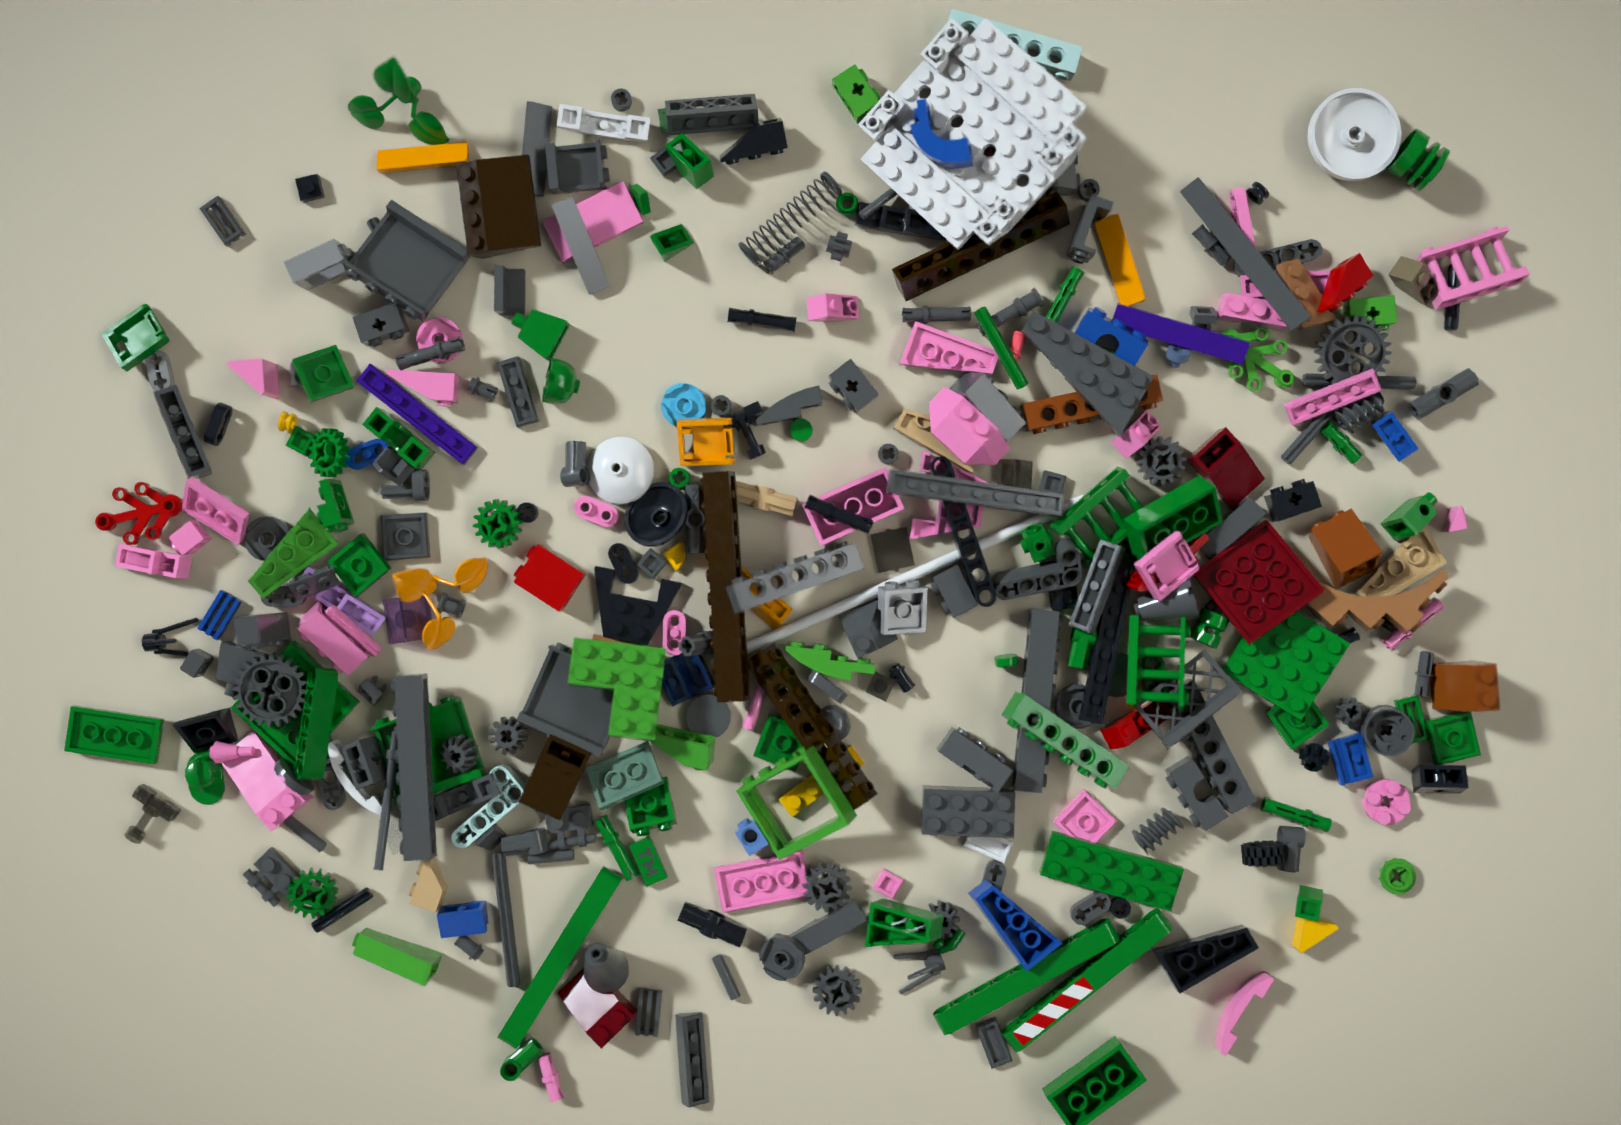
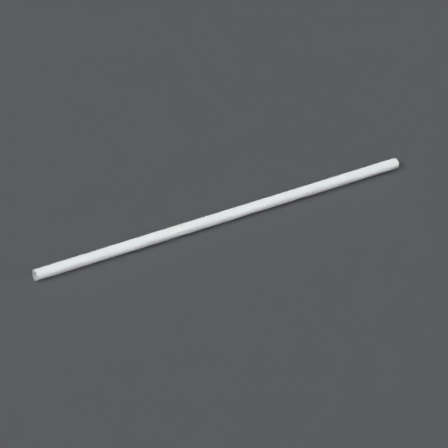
(912, 574)

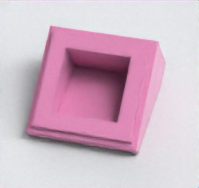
(1455, 520)

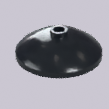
(645, 515)

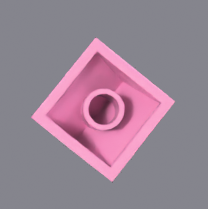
(259, 374)

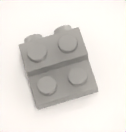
(902, 607)

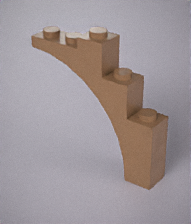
(1368, 611)

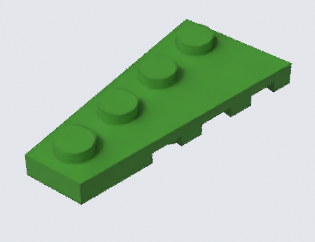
(295, 552)

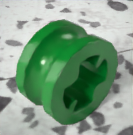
(675, 472)

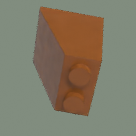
(1345, 548)
(1465, 686)

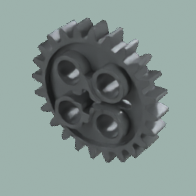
(1363, 334)
(251, 682)

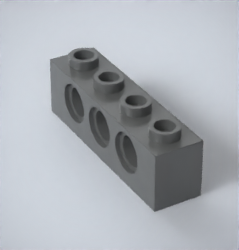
(182, 432)

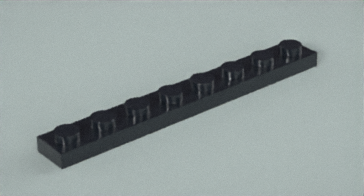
(1107, 643)

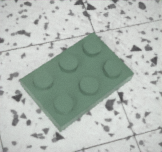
(624, 775)

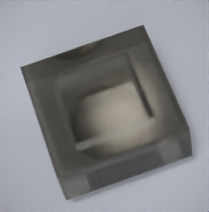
(880, 686)

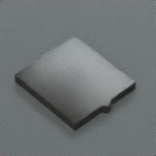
(892, 549)

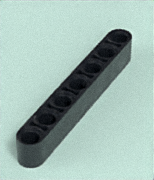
(969, 541)

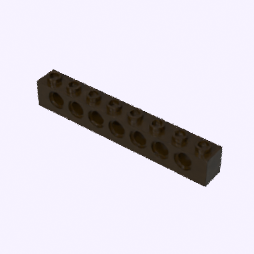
(949, 263)
(810, 714)

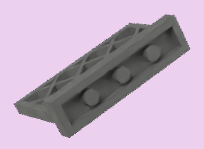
(1203, 711)

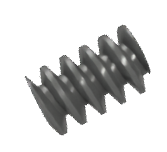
(1359, 410)
(1156, 830)

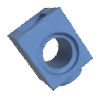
(750, 846)

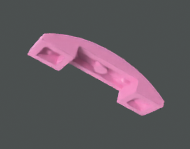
(1256, 985)

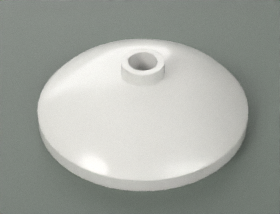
(634, 474)

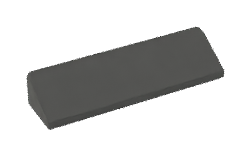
(534, 140)
(1097, 586)
(692, 1059)

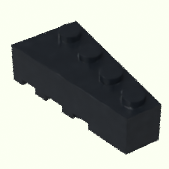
(1204, 955)

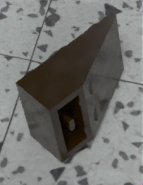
(555, 777)

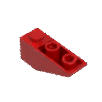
(1343, 281)
(1132, 726)

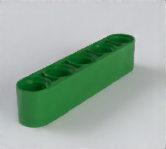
(316, 723)

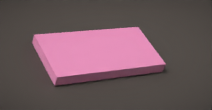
(604, 216)
(761, 881)

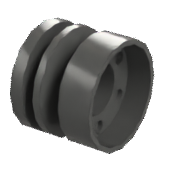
(1400, 734)

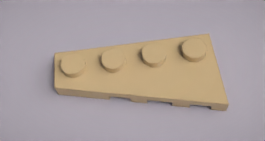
(917, 428)
(1404, 567)

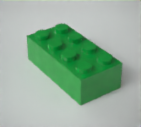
(1187, 509)
(1094, 1084)

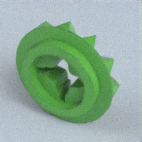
(1407, 876)

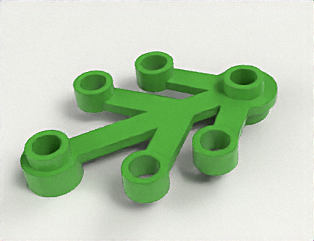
(1253, 358)

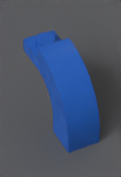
(943, 152)

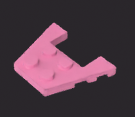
(925, 528)

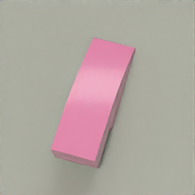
(153, 561)

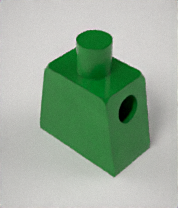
(541, 332)
(1410, 517)

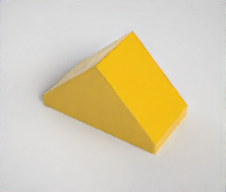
(1310, 932)

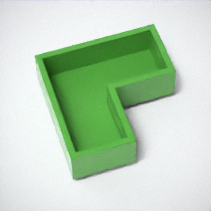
(632, 674)

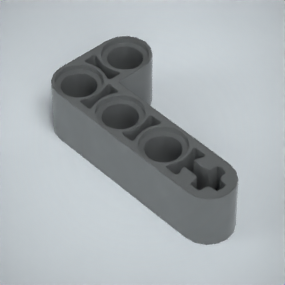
(1036, 574)

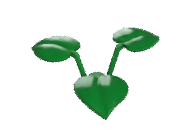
(392, 79)

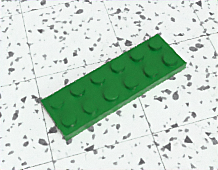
(1111, 870)

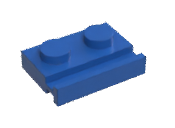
(1350, 759)

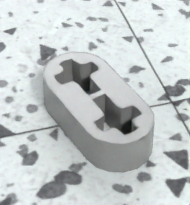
(164, 369)

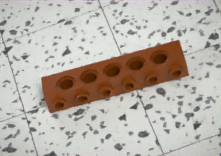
(1033, 410)

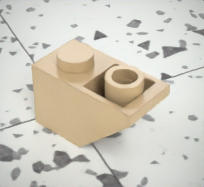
(430, 887)

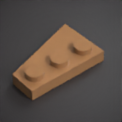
(1305, 290)

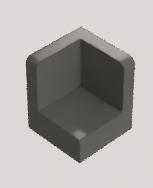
(393, 466)

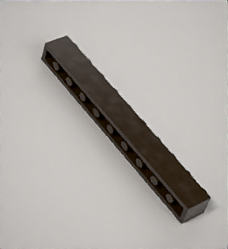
(724, 565)

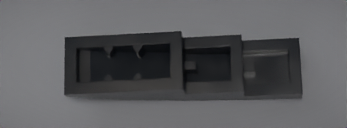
(897, 221)

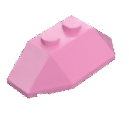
(965, 430)

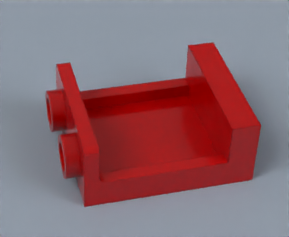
(548, 577)

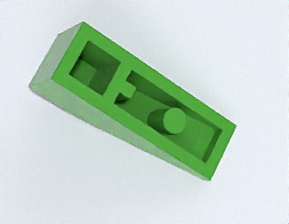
(686, 746)

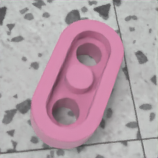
(596, 511)
(673, 632)

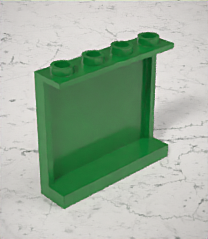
(445, 720)

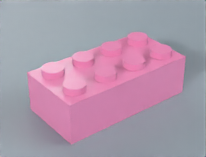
(864, 497)

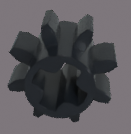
(1314, 757)

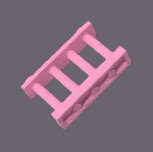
(1469, 289)

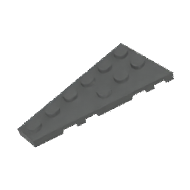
(1097, 375)

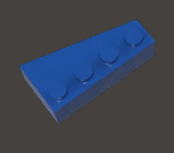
(1019, 931)

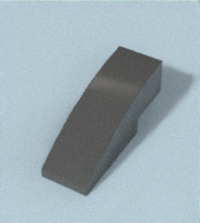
(790, 406)
(1233, 526)

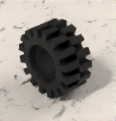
(1262, 853)

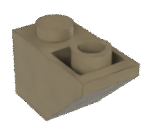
(1413, 279)

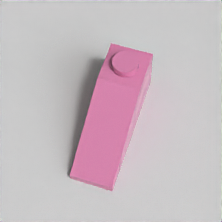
(436, 386)

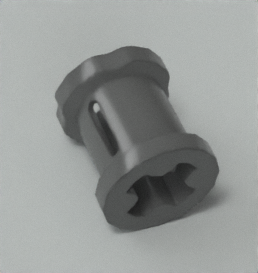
(451, 605)

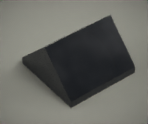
(206, 729)

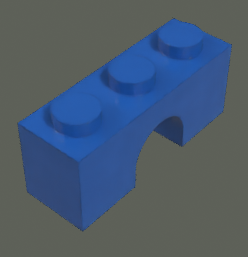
(1096, 324)

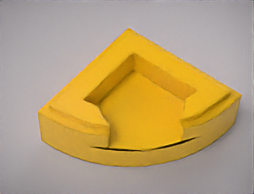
(676, 555)

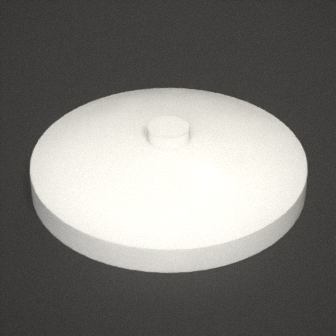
(1354, 134)

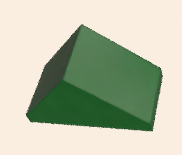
(671, 241)

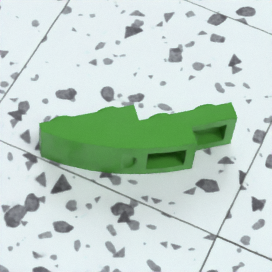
(819, 660)

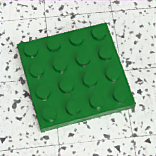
(1288, 663)
(286, 737)

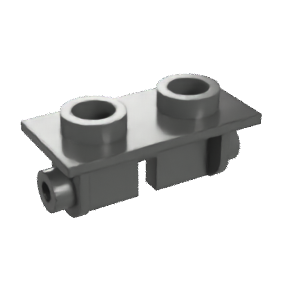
(311, 584)

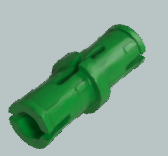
(1341, 443)

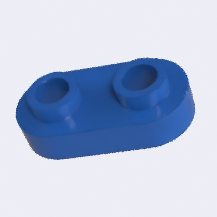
(368, 453)

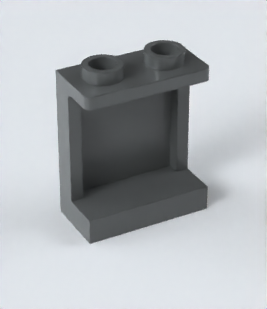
(577, 167)
(1093, 208)

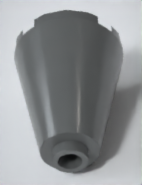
(1173, 607)
(605, 968)

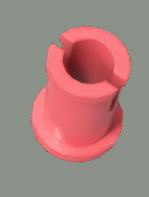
(1017, 344)

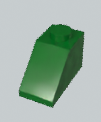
(690, 161)

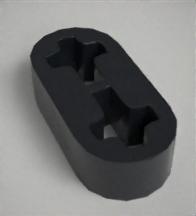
(218, 424)
(618, 566)

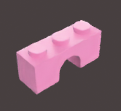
(1248, 309)

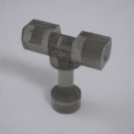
(152, 808)

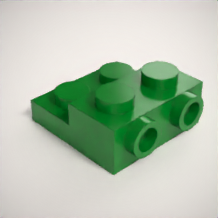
(335, 513)
(651, 810)

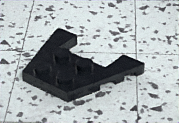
(631, 617)

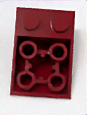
(1226, 466)

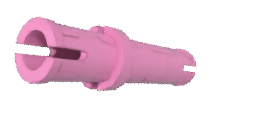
(1396, 637)

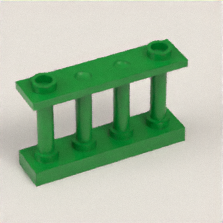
(1082, 510)
(1137, 673)

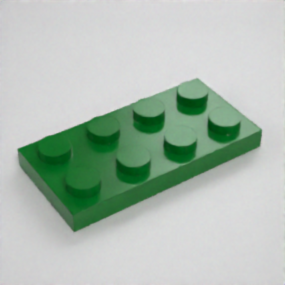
(114, 734)

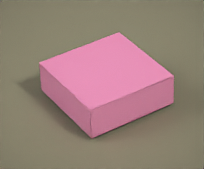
(888, 884)

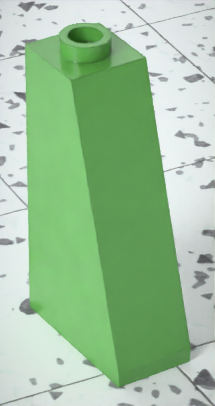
(397, 955)

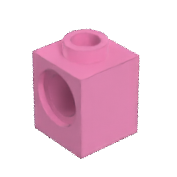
(189, 538)

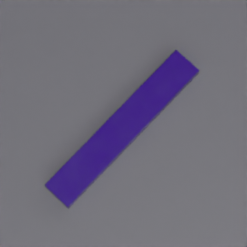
(1183, 334)
(417, 414)

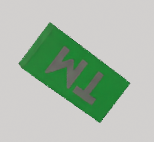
(648, 861)

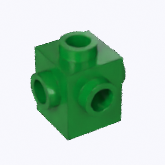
(1037, 542)

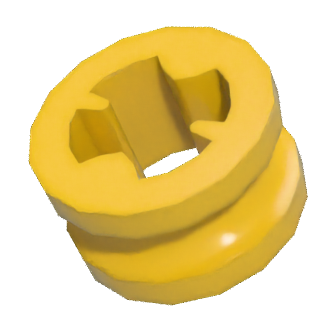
(287, 422)

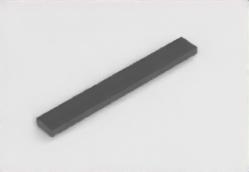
(1245, 254)
(974, 493)

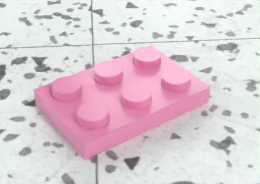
(215, 511)

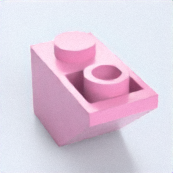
(832, 308)
(1136, 434)

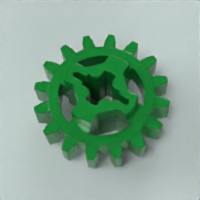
(329, 452)
(490, 530)
(315, 901)

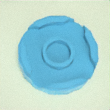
(683, 402)

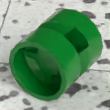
(1213, 621)

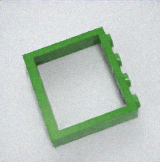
(765, 819)

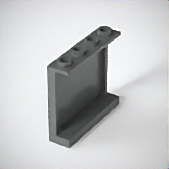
(407, 262)
(567, 711)

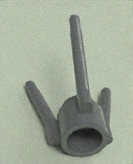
(934, 965)

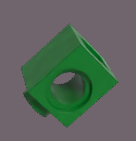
(1309, 903)

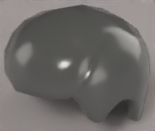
(838, 718)

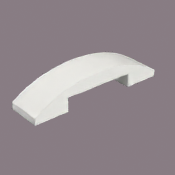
(603, 124)
(342, 772)

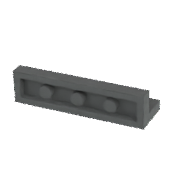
(711, 117)

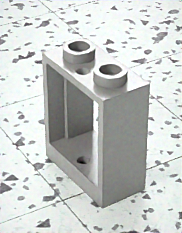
(319, 264)

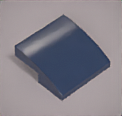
(685, 677)

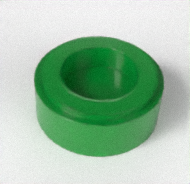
(801, 430)
(1006, 660)

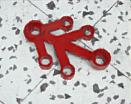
(142, 512)

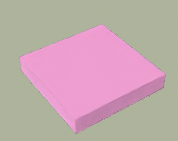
(1084, 818)

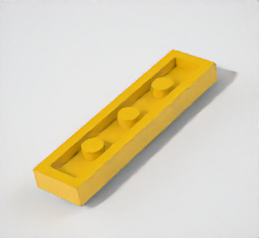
(808, 790)

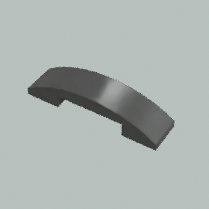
(465, 796)

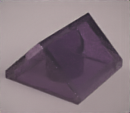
(406, 620)

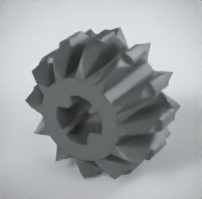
(500, 733)
(451, 750)
(949, 917)

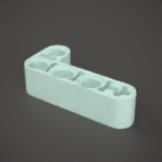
(488, 811)

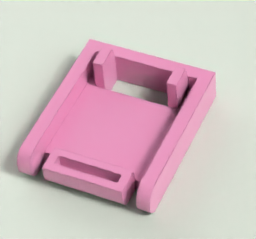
(1169, 564)

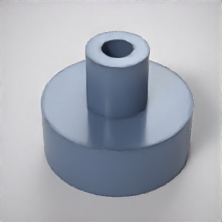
(1177, 355)

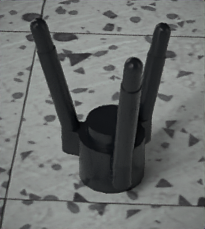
(156, 641)

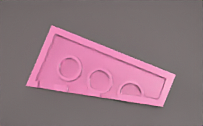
(941, 350)

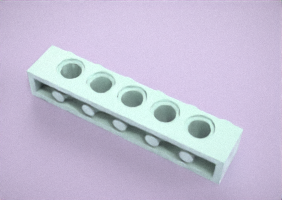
(1026, 40)

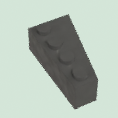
(262, 630)

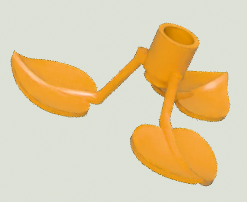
(418, 582)

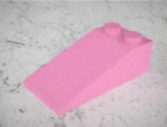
(260, 784)

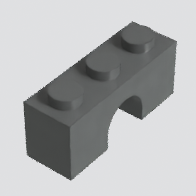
(1184, 777)

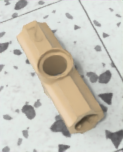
(765, 498)

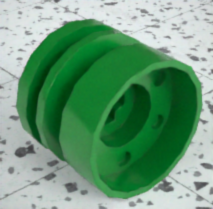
(1420, 162)

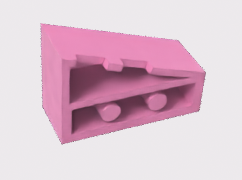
(330, 640)

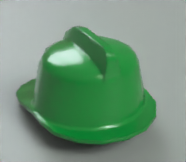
(205, 778)

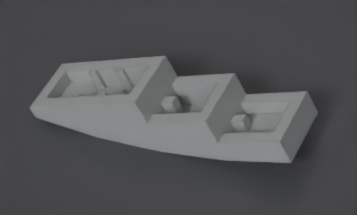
(580, 245)

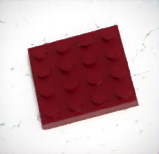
(1258, 582)

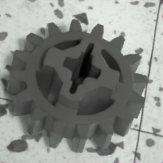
(1167, 467)
(824, 895)
(843, 995)

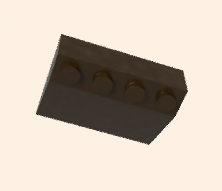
(498, 205)

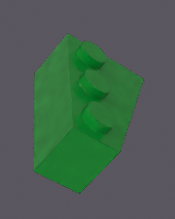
(901, 924)

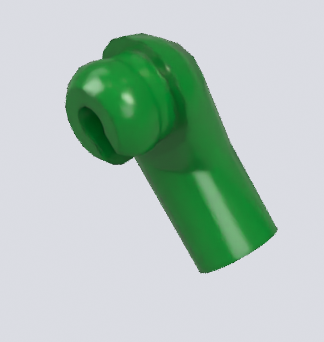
(950, 944)

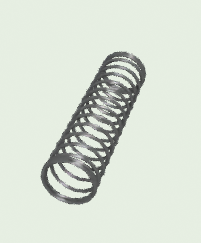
(751, 254)

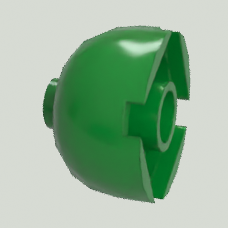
(560, 382)

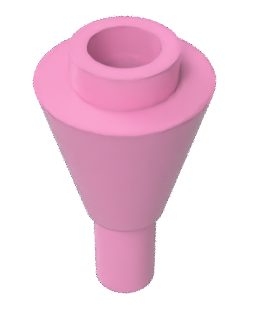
(223, 752)

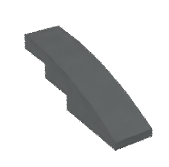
(829, 927)

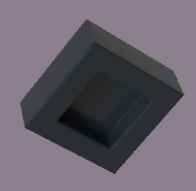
(309, 188)

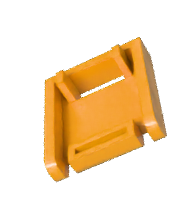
(710, 441)

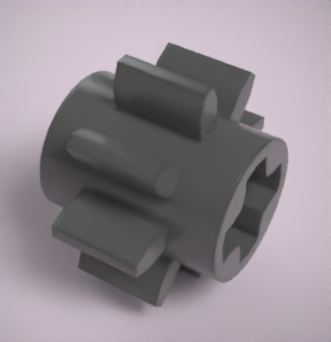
(839, 246)
(1356, 711)

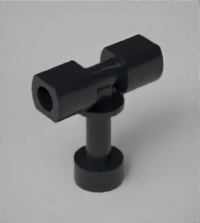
(742, 422)

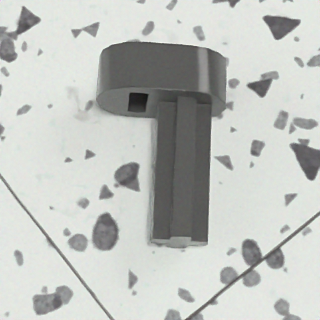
(418, 490)

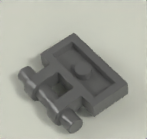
(574, 818)
(276, 870)

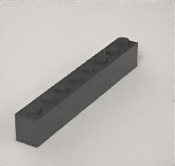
(1039, 686)
(415, 767)

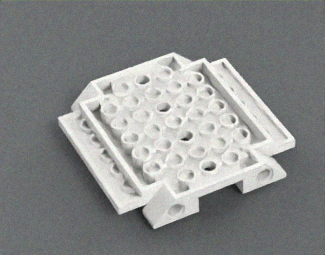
(1004, 105)

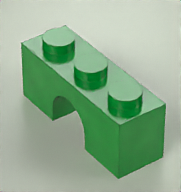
(399, 437)

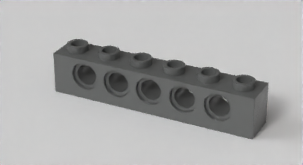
(848, 559)
(1241, 794)

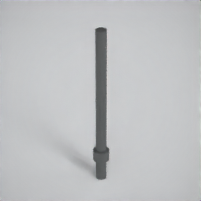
(386, 805)

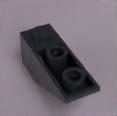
(760, 139)

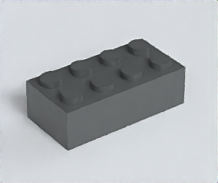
(967, 811)

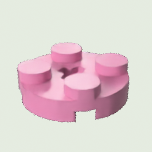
(437, 327)
(1398, 806)

